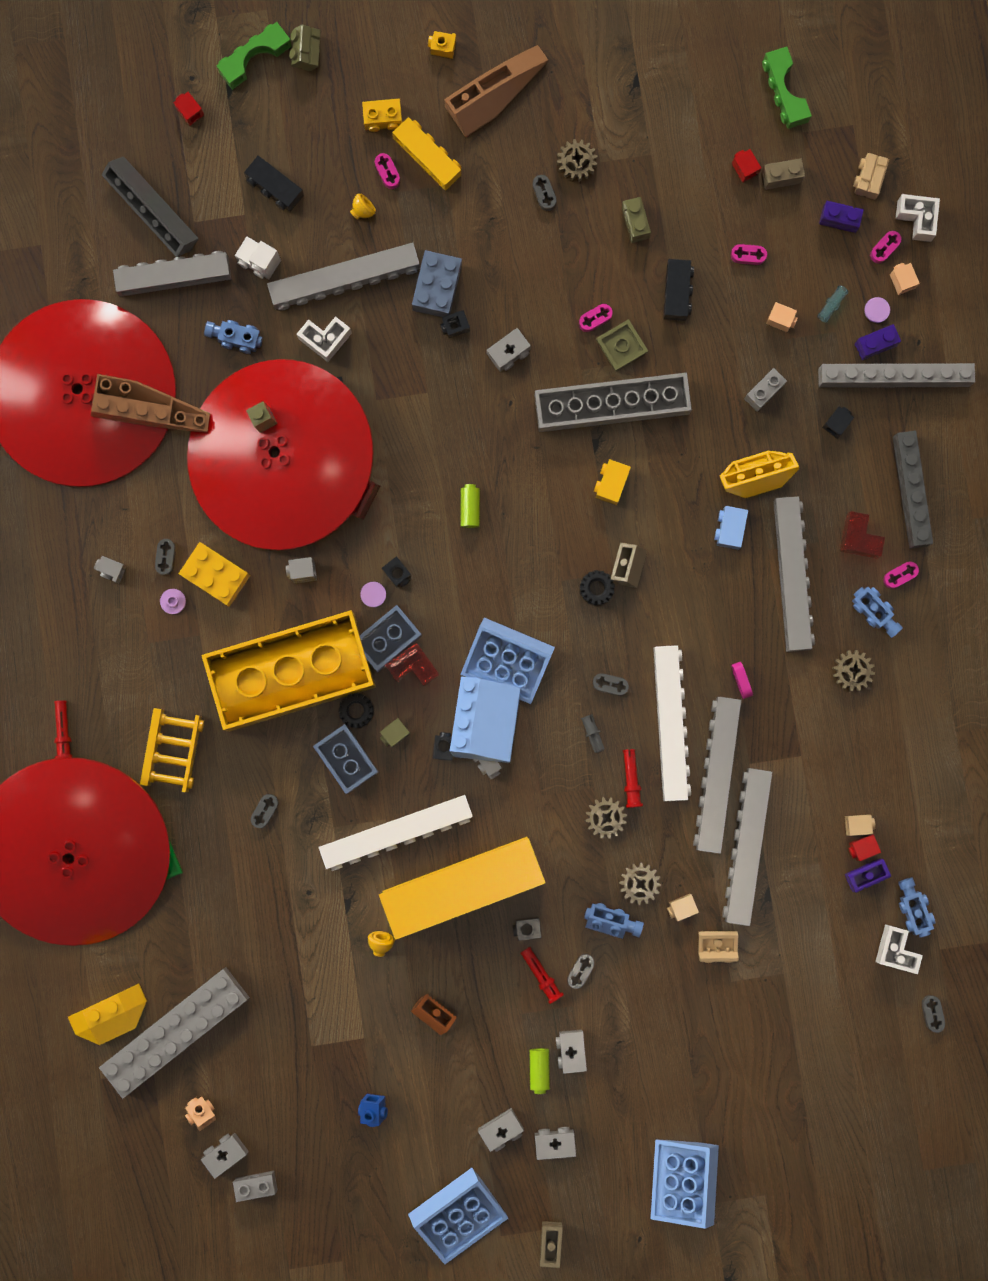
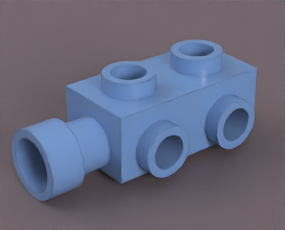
(237, 337)
(876, 605)
(919, 910)
(611, 921)

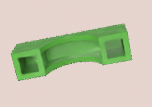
(271, 41)
(793, 109)

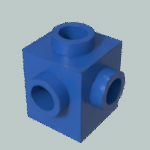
(372, 1110)

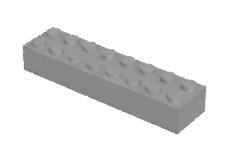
(612, 402)
(174, 1032)

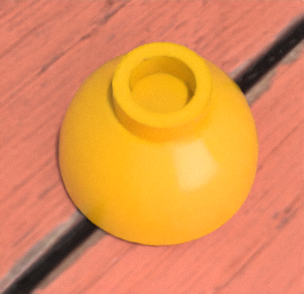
(362, 207)
(380, 942)

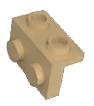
(718, 946)

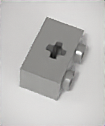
(514, 341)
(765, 389)
(301, 570)
(573, 1063)
(490, 1129)
(544, 1144)
(215, 1163)
(255, 1186)

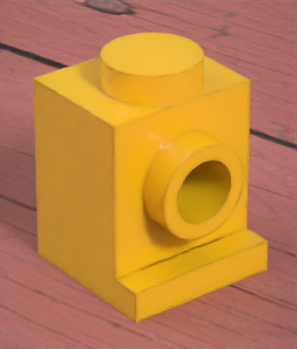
(445, 49)

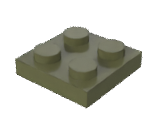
(622, 345)

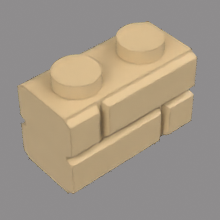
(871, 176)

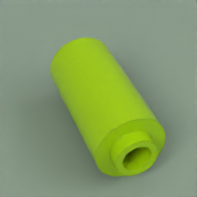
(470, 506)
(539, 1070)

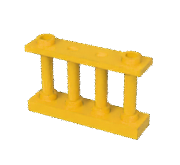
(153, 756)

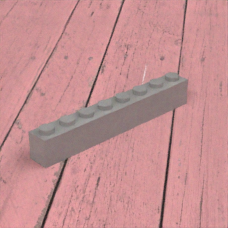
(343, 276)
(897, 375)
(793, 574)
(718, 774)
(748, 846)

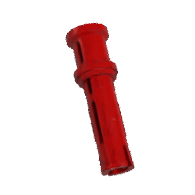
(60, 706)
(632, 788)
(546, 983)

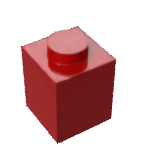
(188, 108)
(746, 165)
(864, 847)

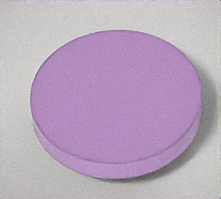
(877, 310)
(373, 594)
(173, 601)

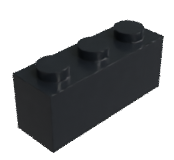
(273, 184)
(678, 289)

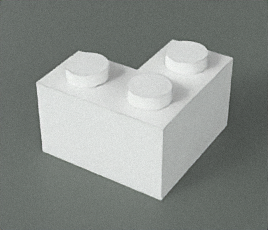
(923, 213)
(258, 257)
(324, 342)
(892, 951)

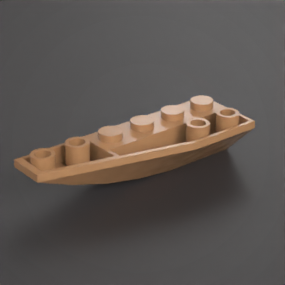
(493, 91)
(142, 405)

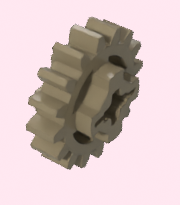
(584, 158)
(854, 662)
(598, 827)
(633, 890)

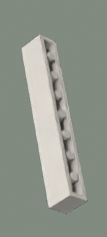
(670, 723)
(395, 832)

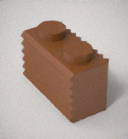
(433, 1014)

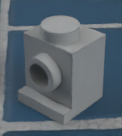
(110, 568)
(490, 768)

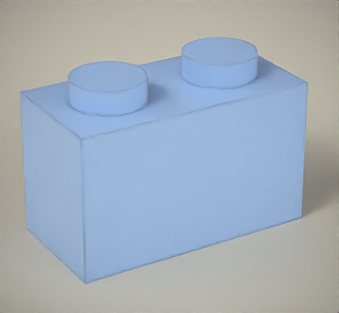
(731, 527)

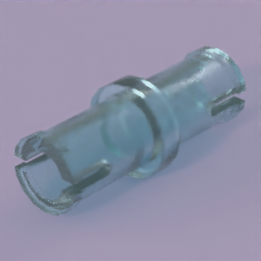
(832, 303)

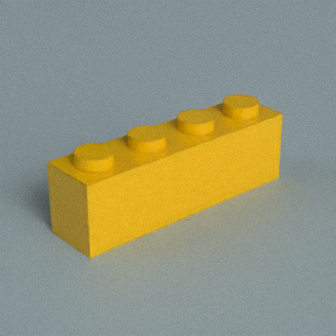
(427, 153)

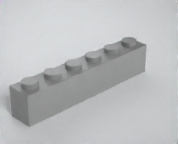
(172, 274)

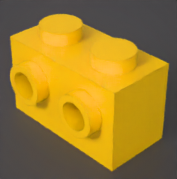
(382, 114)
(612, 482)

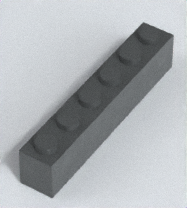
(149, 206)
(912, 489)

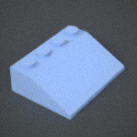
(507, 658)
(485, 720)
(684, 1183)
(457, 1216)

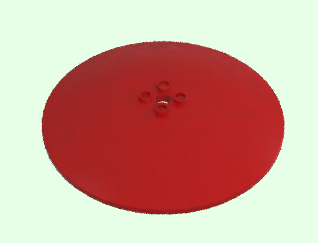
(52, 427)
(320, 463)
(109, 830)

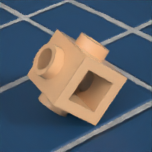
(201, 1119)

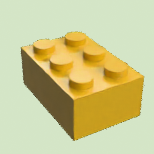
(214, 574)

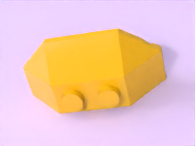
(759, 473)
(110, 1017)

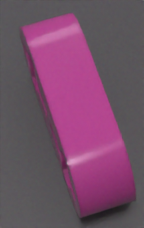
(391, 169)
(883, 244)
(748, 259)
(593, 314)
(903, 578)
(742, 680)

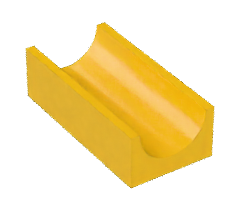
(288, 671)
(461, 888)

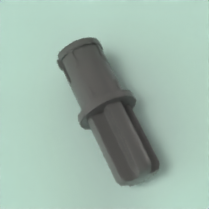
(593, 733)

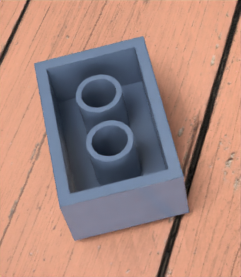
(436, 284)
(388, 638)
(346, 759)

